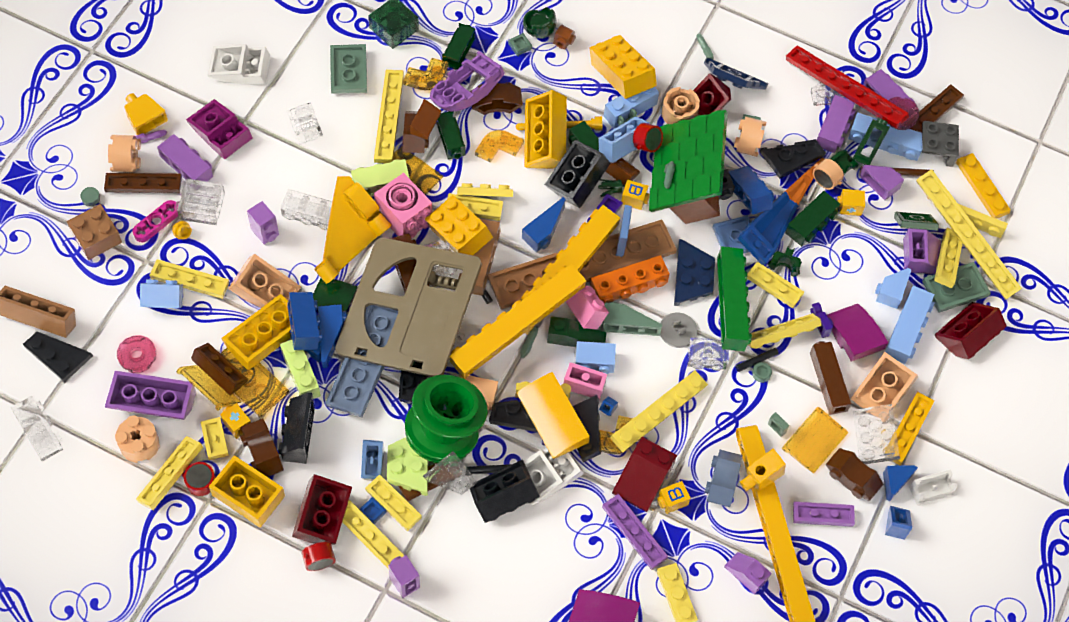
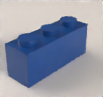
(751, 190)
(304, 321)

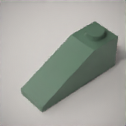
(629, 321)

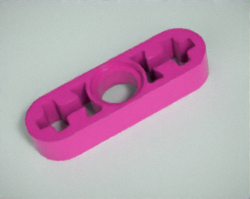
(157, 213)

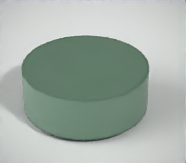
(90, 196)
(762, 372)

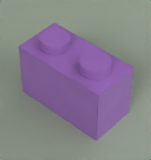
(263, 222)
(404, 575)

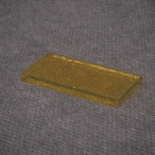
(261, 390)

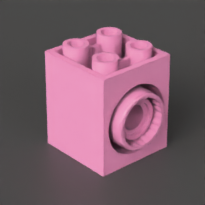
(404, 206)

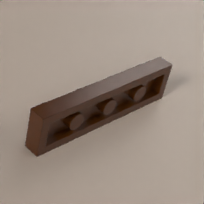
(938, 106)
(142, 182)

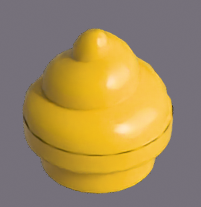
(181, 230)

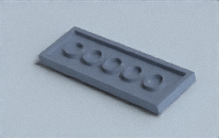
(358, 378)

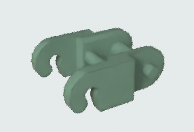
(632, 114)

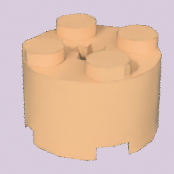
(680, 105)
(750, 136)
(124, 153)
(128, 435)

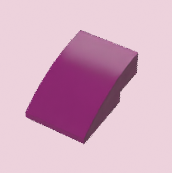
(220, 128)
(857, 332)
(603, 607)

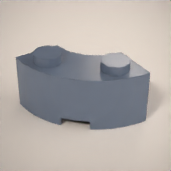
(724, 478)

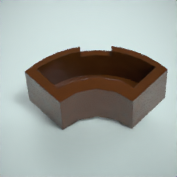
(502, 98)
(412, 143)
(262, 448)
(854, 474)

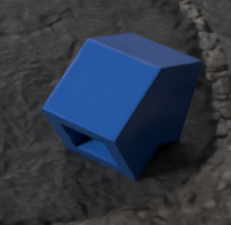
(610, 402)

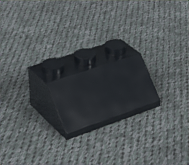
(577, 173)
(297, 429)
(504, 491)

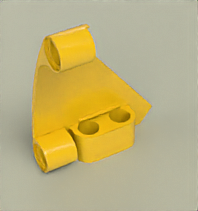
(351, 227)

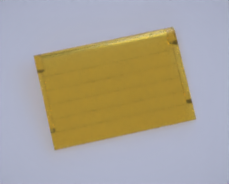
(419, 172)
(208, 386)
(815, 440)

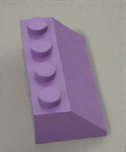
(150, 395)

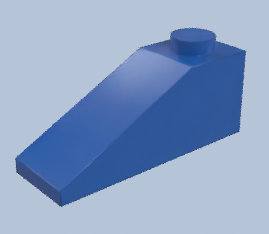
(541, 229)
(331, 324)

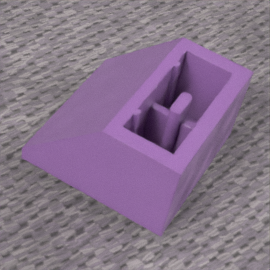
(921, 251)

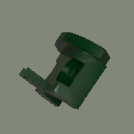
(845, 161)
(786, 259)

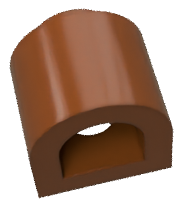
(564, 37)

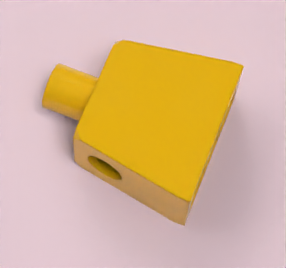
(144, 113)
(769, 466)

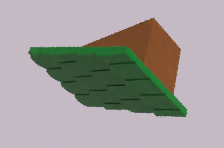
(698, 159)

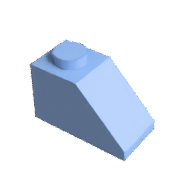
(892, 288)

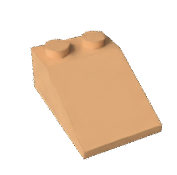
(261, 282)
(885, 383)

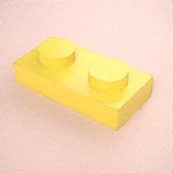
(214, 438)

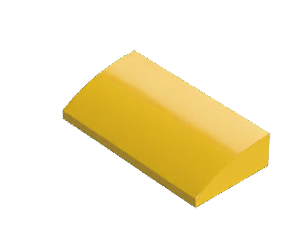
(260, 333)
(553, 415)

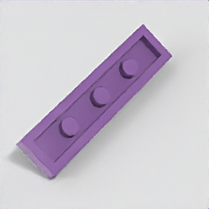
(635, 532)

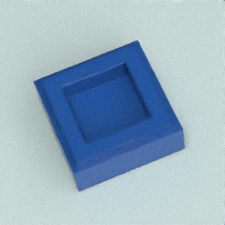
(373, 510)

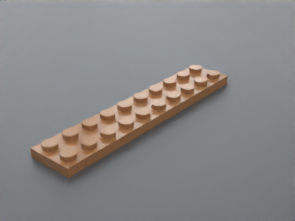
(642, 244)

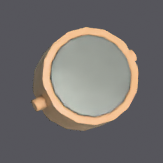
(828, 174)

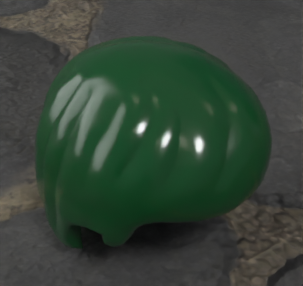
(540, 23)

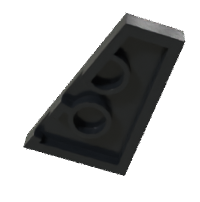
(791, 158)
(57, 355)

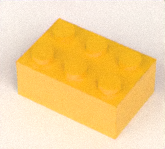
(459, 227)
(247, 491)

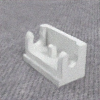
(933, 487)

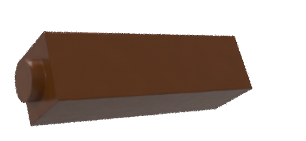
(830, 377)

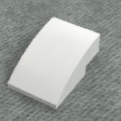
(239, 64)
(552, 474)

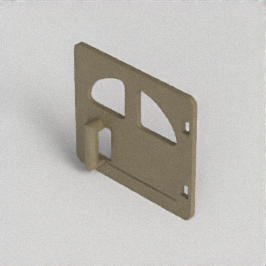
(426, 315)

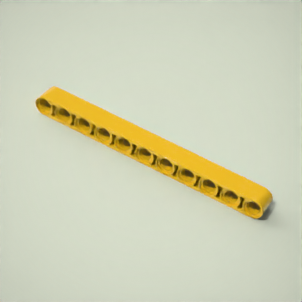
(776, 532)

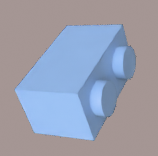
(161, 294)
(596, 356)

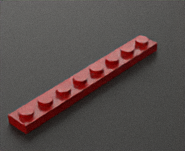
(847, 86)

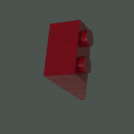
(644, 474)

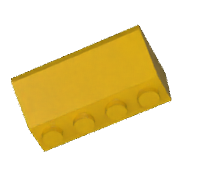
(545, 130)

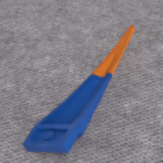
(765, 232)

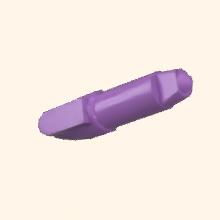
(151, 136)

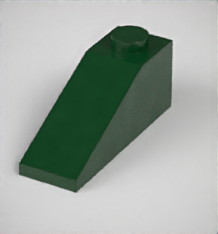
(568, 331)

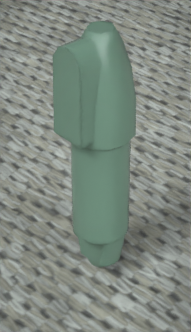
(706, 49)
(669, 170)
(529, 342)

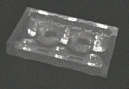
(876, 434)

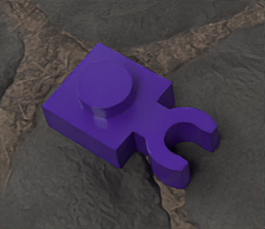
(827, 324)

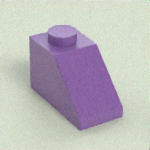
(882, 180)
(748, 571)

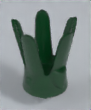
(614, 185)

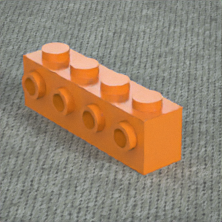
(630, 280)

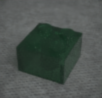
(393, 22)

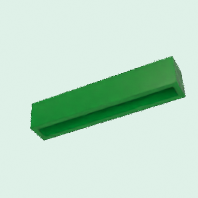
(733, 299)

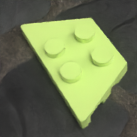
(406, 467)

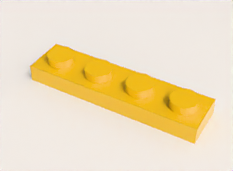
(983, 186)
(912, 423)

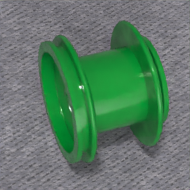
(445, 417)

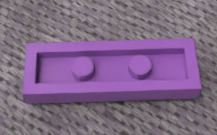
(823, 514)

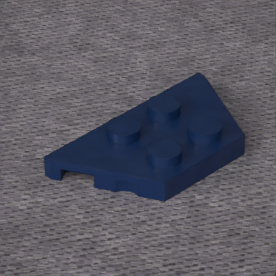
(733, 75)
(693, 273)

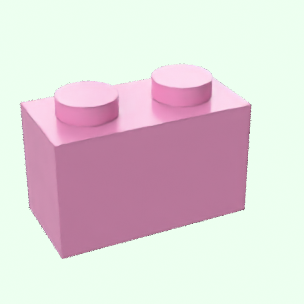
(588, 308)
(585, 380)

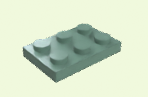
(348, 68)
(967, 288)

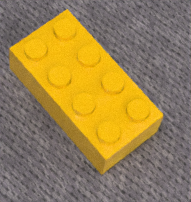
(623, 66)

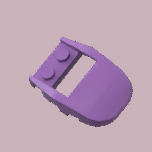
(453, 97)

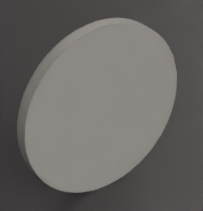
(678, 329)

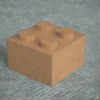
(94, 231)

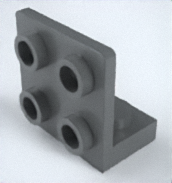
(941, 140)

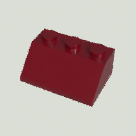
(971, 329)
(322, 510)

